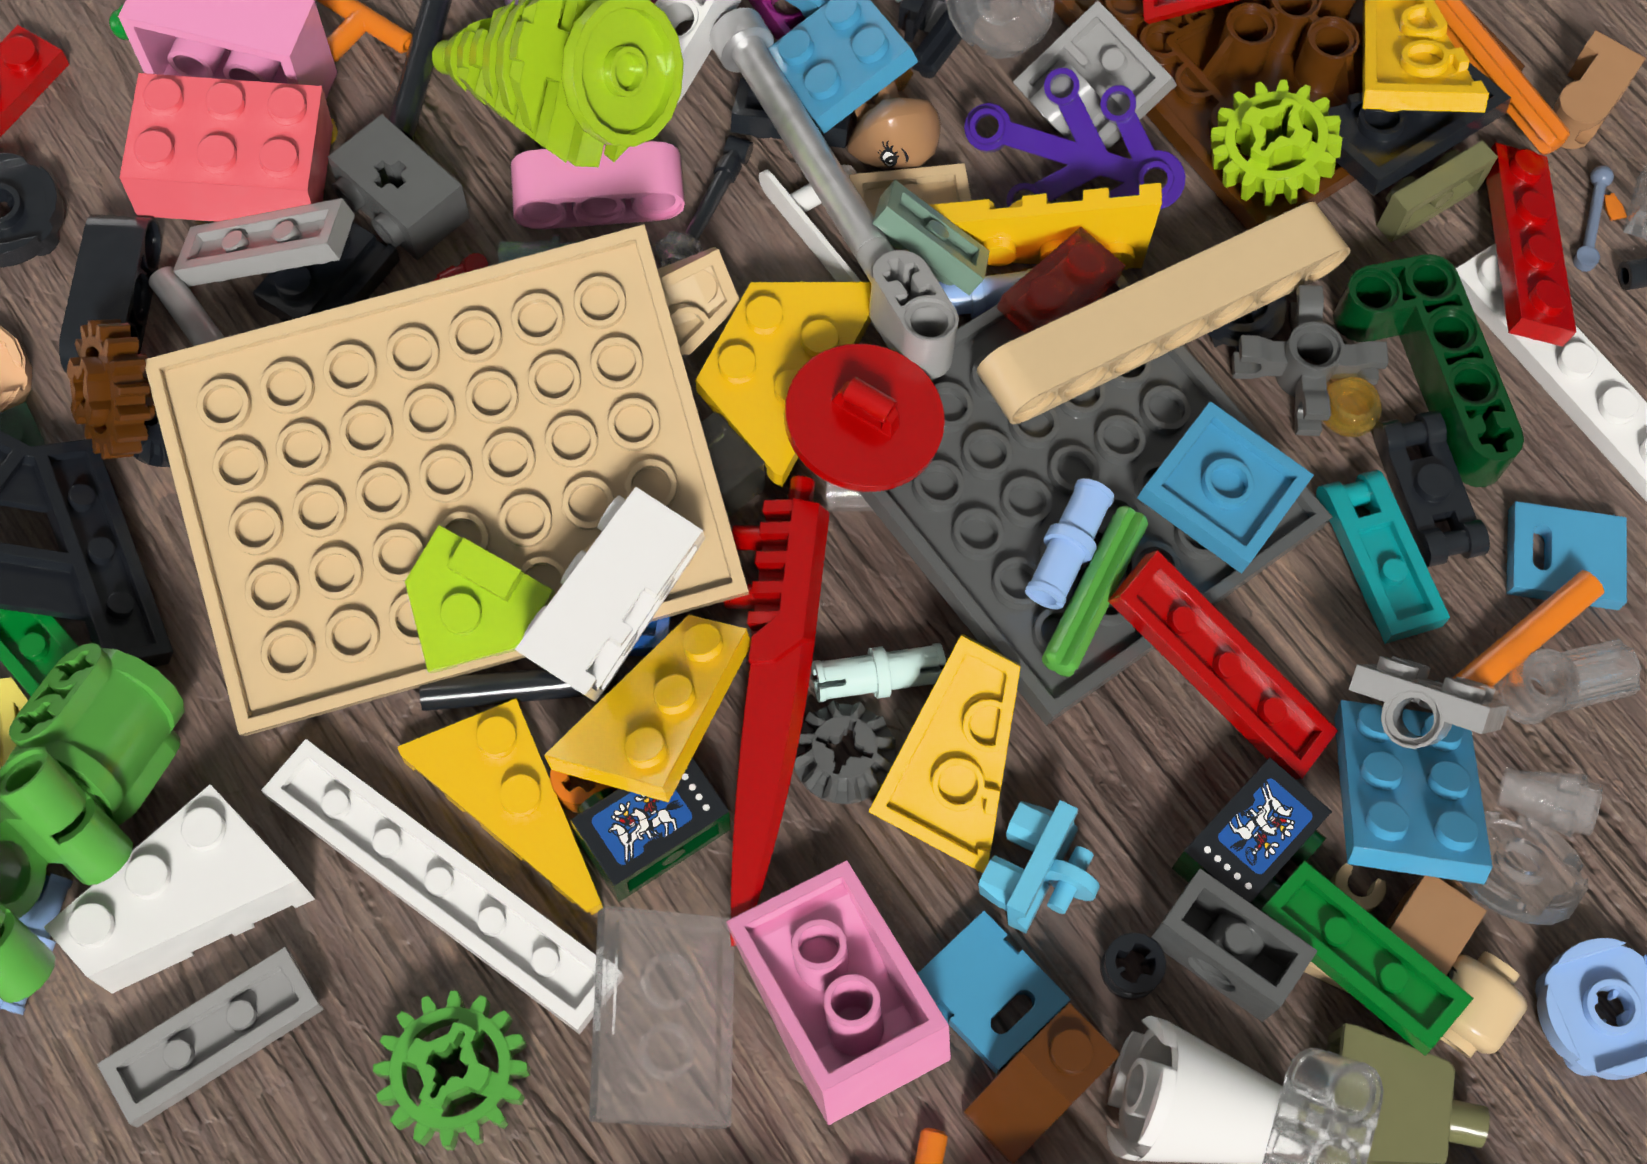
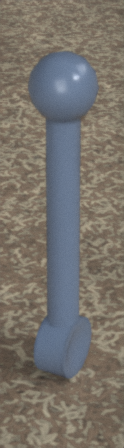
(1587, 256)

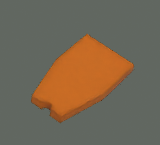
(1614, 207)

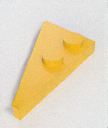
(499, 779)

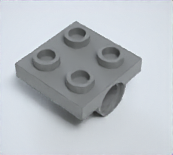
(1101, 57)
(1453, 702)

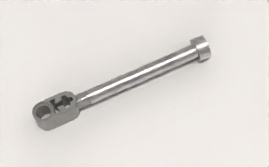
(905, 295)

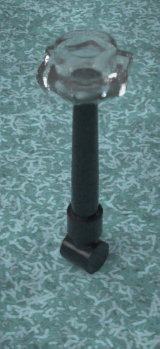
(681, 245)

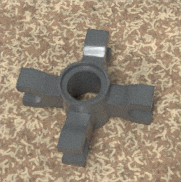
(1314, 340)

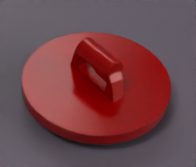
(864, 417)

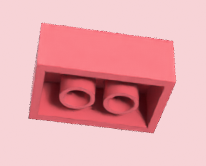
(224, 147)

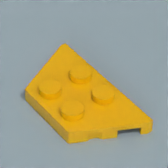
(763, 349)

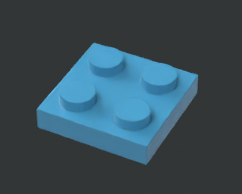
(841, 58)
(1225, 487)

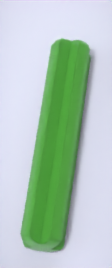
(1094, 590)

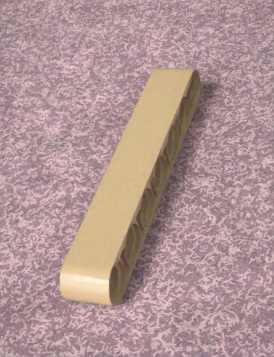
(1161, 312)

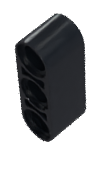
(111, 277)

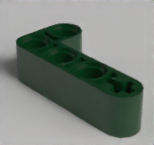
(1480, 432)

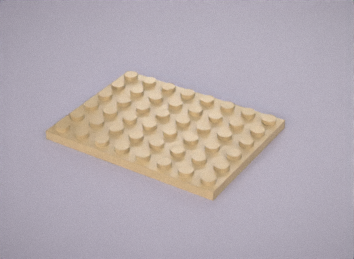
(463, 403)

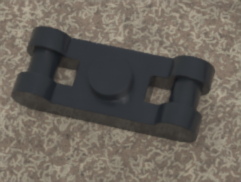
(1430, 488)

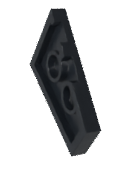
(1389, 145)

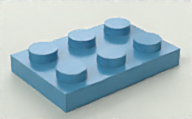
(1409, 805)

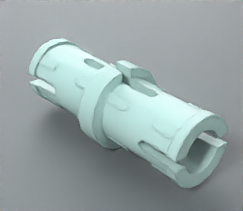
(878, 672)

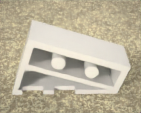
(176, 893)

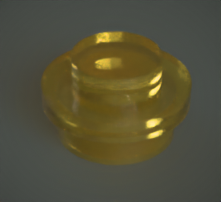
(1353, 407)

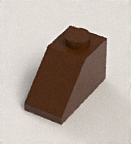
(1041, 1083)

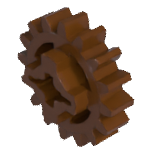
(110, 388)

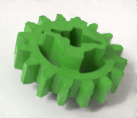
(438, 1099)

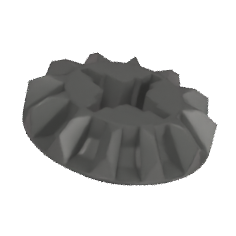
(860, 776)

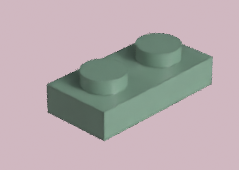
(922, 230)

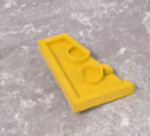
(1413, 61)
(657, 714)
(955, 757)

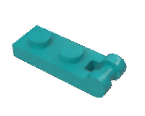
(1384, 557)

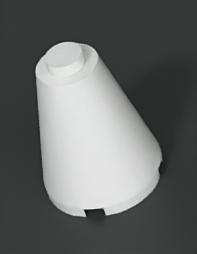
(1188, 1101)

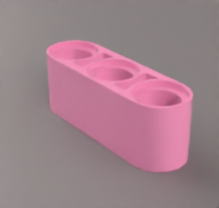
(637, 187)

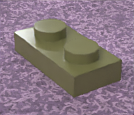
(1446, 184)

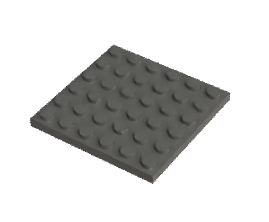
(999, 486)

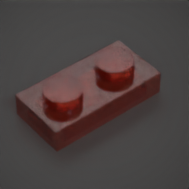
(1061, 282)

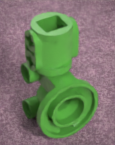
(80, 768)

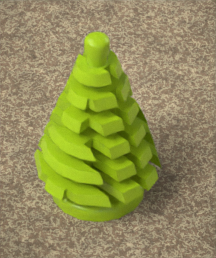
(572, 72)

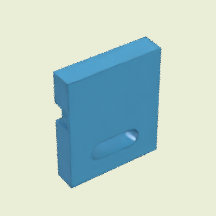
(1571, 544)
(981, 976)

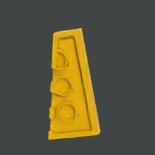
(1036, 227)

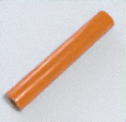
(1534, 630)

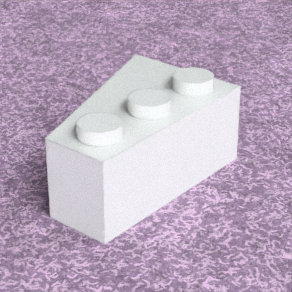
(611, 593)

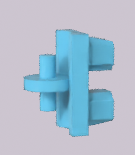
(1049, 838)

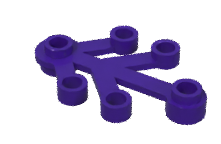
(1085, 157)

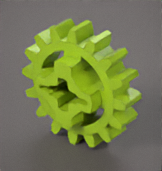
(1288, 160)

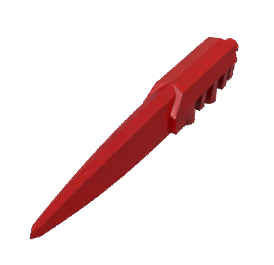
(783, 629)

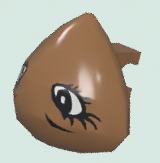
(895, 131)

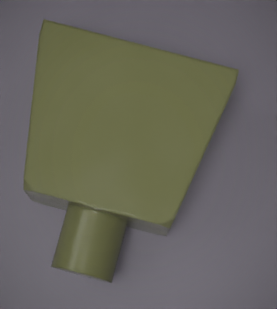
(1417, 1103)

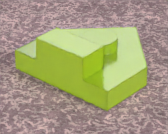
(469, 602)

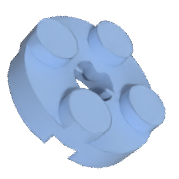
(1569, 1015)

